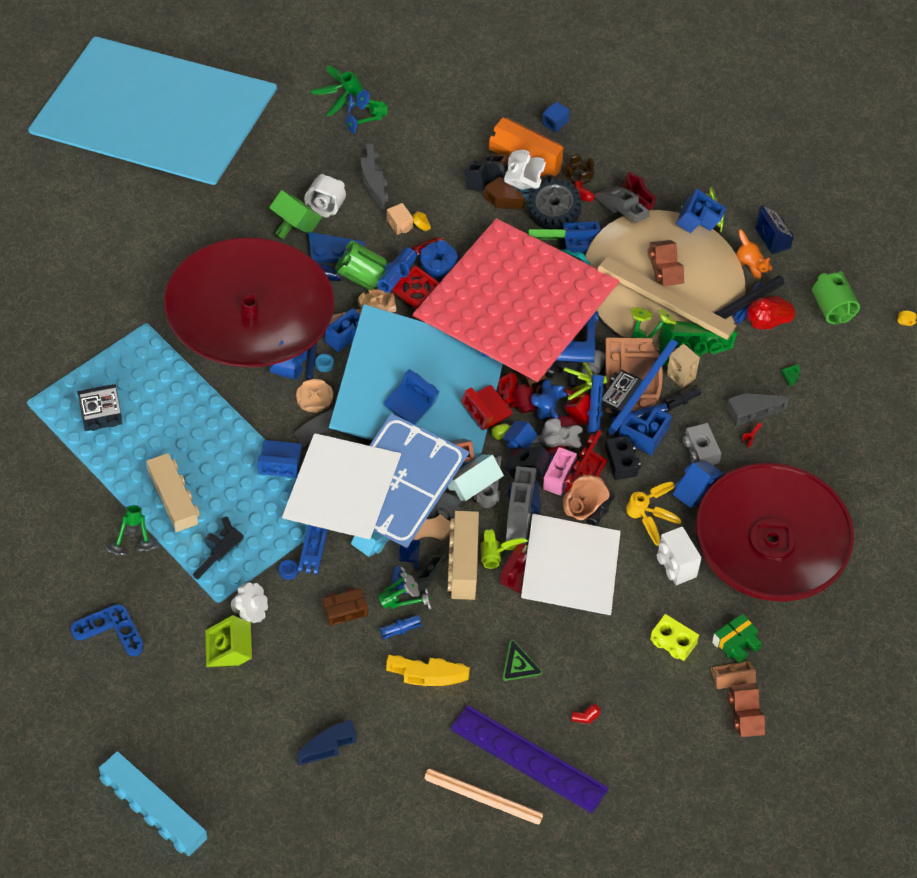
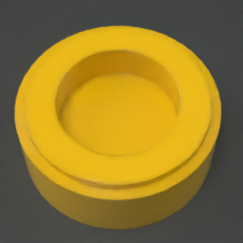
(907, 318)

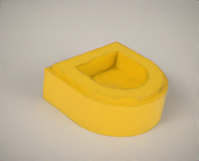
(421, 221)

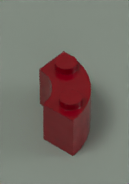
(636, 185)

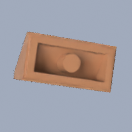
(733, 674)

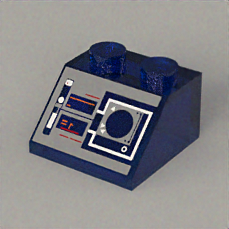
(773, 230)

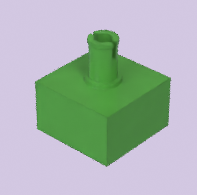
(294, 214)

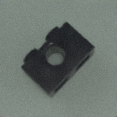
(528, 457)

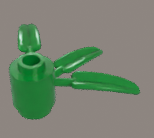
(347, 80)

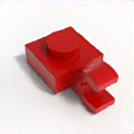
(506, 386)

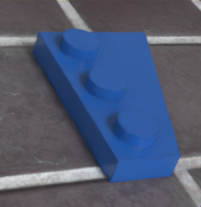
(328, 248)

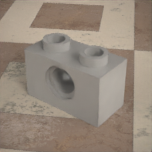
(702, 436)

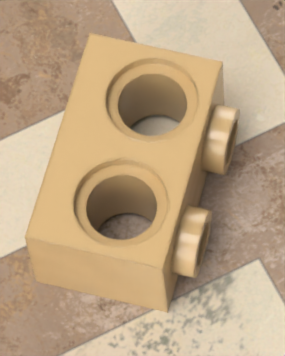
(682, 366)

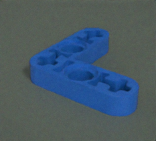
(111, 621)

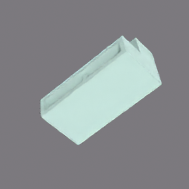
(475, 477)

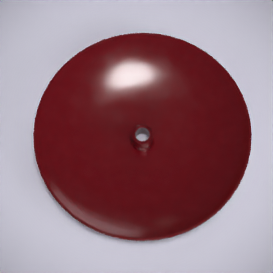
(246, 297)

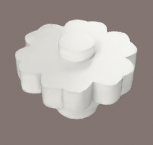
(250, 602)

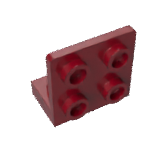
(513, 572)

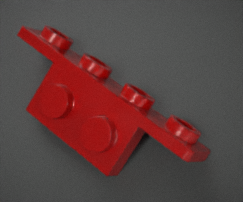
(590, 462)

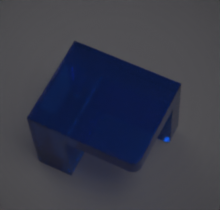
(411, 553)

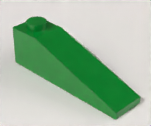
(694, 337)

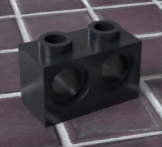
(620, 458)

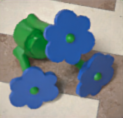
(377, 108)

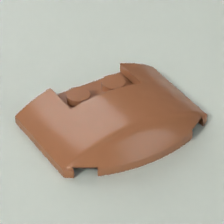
(636, 358)

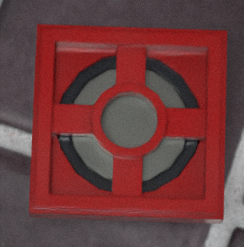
(415, 287)

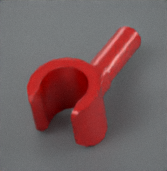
(750, 436)

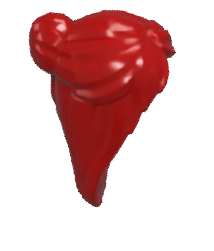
(770, 312)

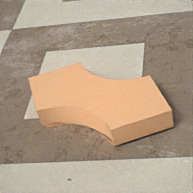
(437, 527)

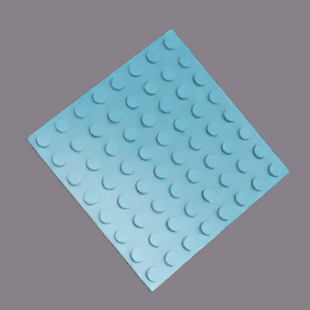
(382, 354)

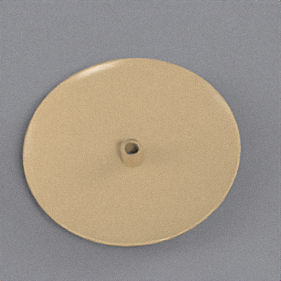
(710, 269)

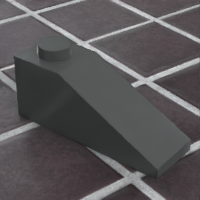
(750, 407)

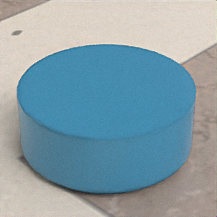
(324, 362)

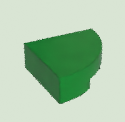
(791, 374)

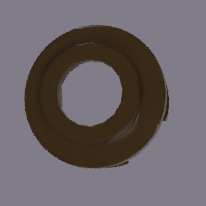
(575, 164)

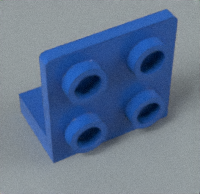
(279, 459)

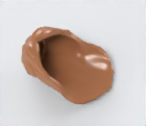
(585, 496)

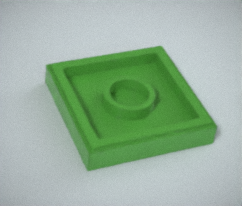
(542, 234)

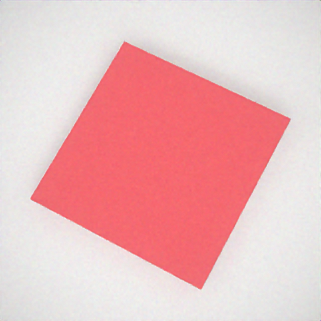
(516, 299)

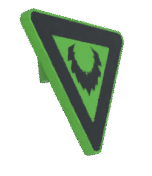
(519, 664)

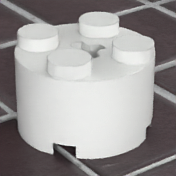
(325, 195)

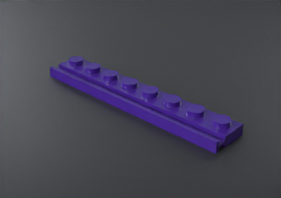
(529, 759)

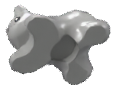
(555, 435)

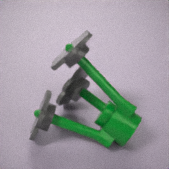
(132, 524)

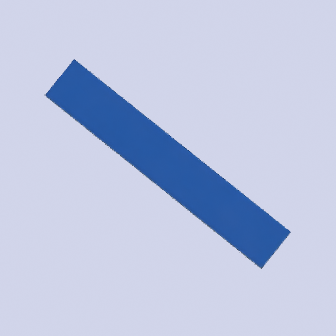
(641, 388)

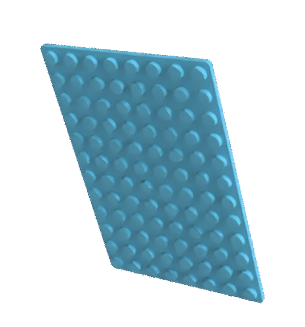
(153, 110)

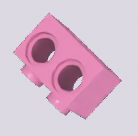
(559, 471)

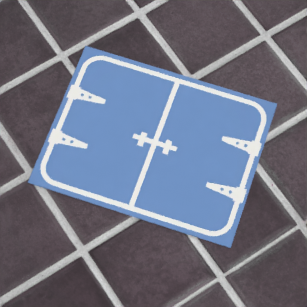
(419, 479)

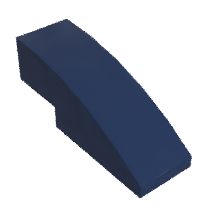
(327, 743)

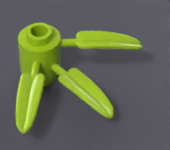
(492, 550)

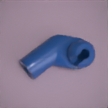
(396, 576)

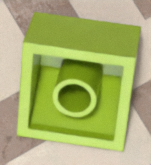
(228, 643)

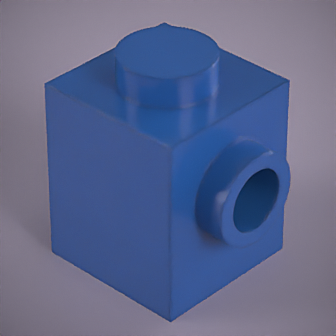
(555, 117)
(520, 435)

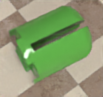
(361, 265)

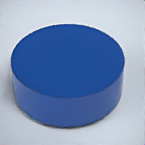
(288, 569)

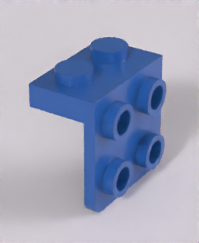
(412, 397)

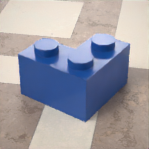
(700, 210)
(342, 331)
(647, 433)
(696, 482)

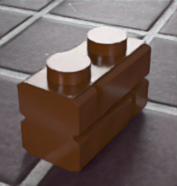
(344, 606)

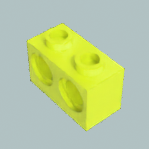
(677, 634)

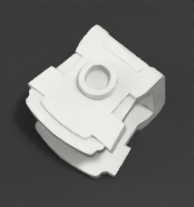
(524, 171)

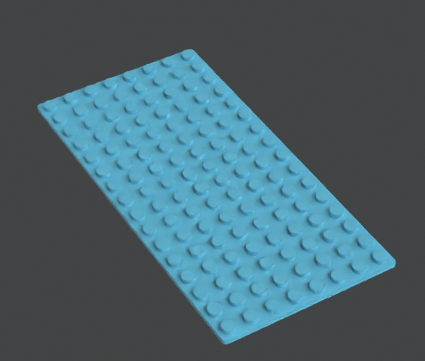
(216, 450)

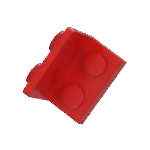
(485, 406)

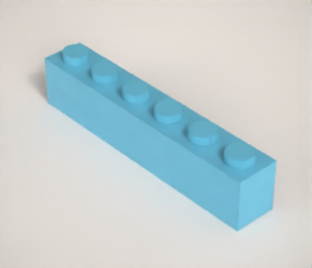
(153, 804)

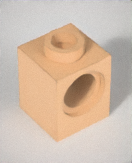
(400, 219)

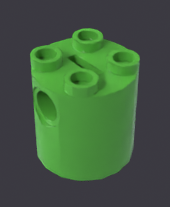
(835, 298)

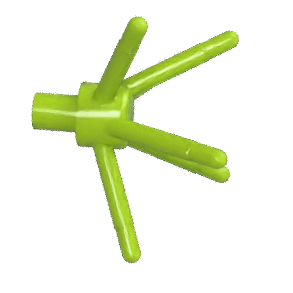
(584, 387)

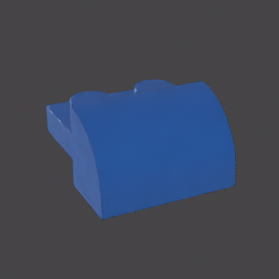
(580, 235)

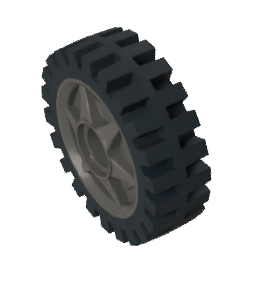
(553, 216)

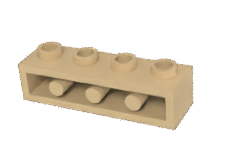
(172, 492)

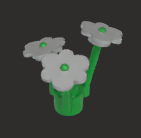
(390, 597)

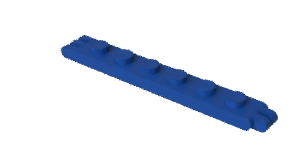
(313, 549)

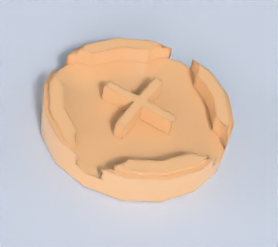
(377, 299)
(314, 395)

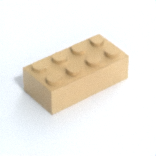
(463, 555)

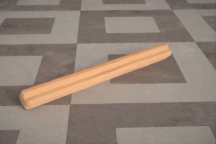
(483, 796)

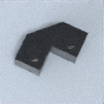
(480, 173)

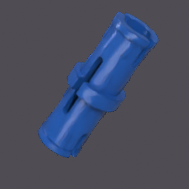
(400, 626)

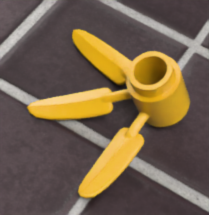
(639, 504)

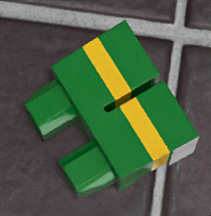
(736, 637)

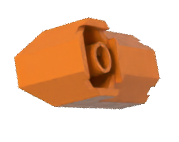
(514, 136)

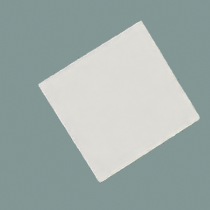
(341, 486)
(571, 564)

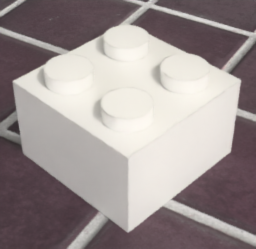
(678, 556)

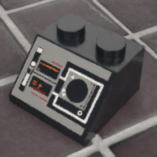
(620, 391)
(100, 407)

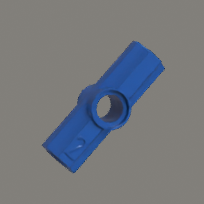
(396, 270)

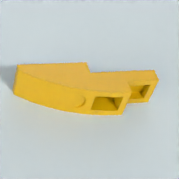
(435, 673)

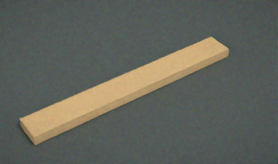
(667, 298)

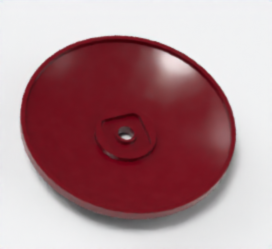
(778, 502)

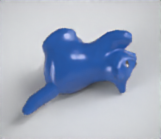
(548, 400)

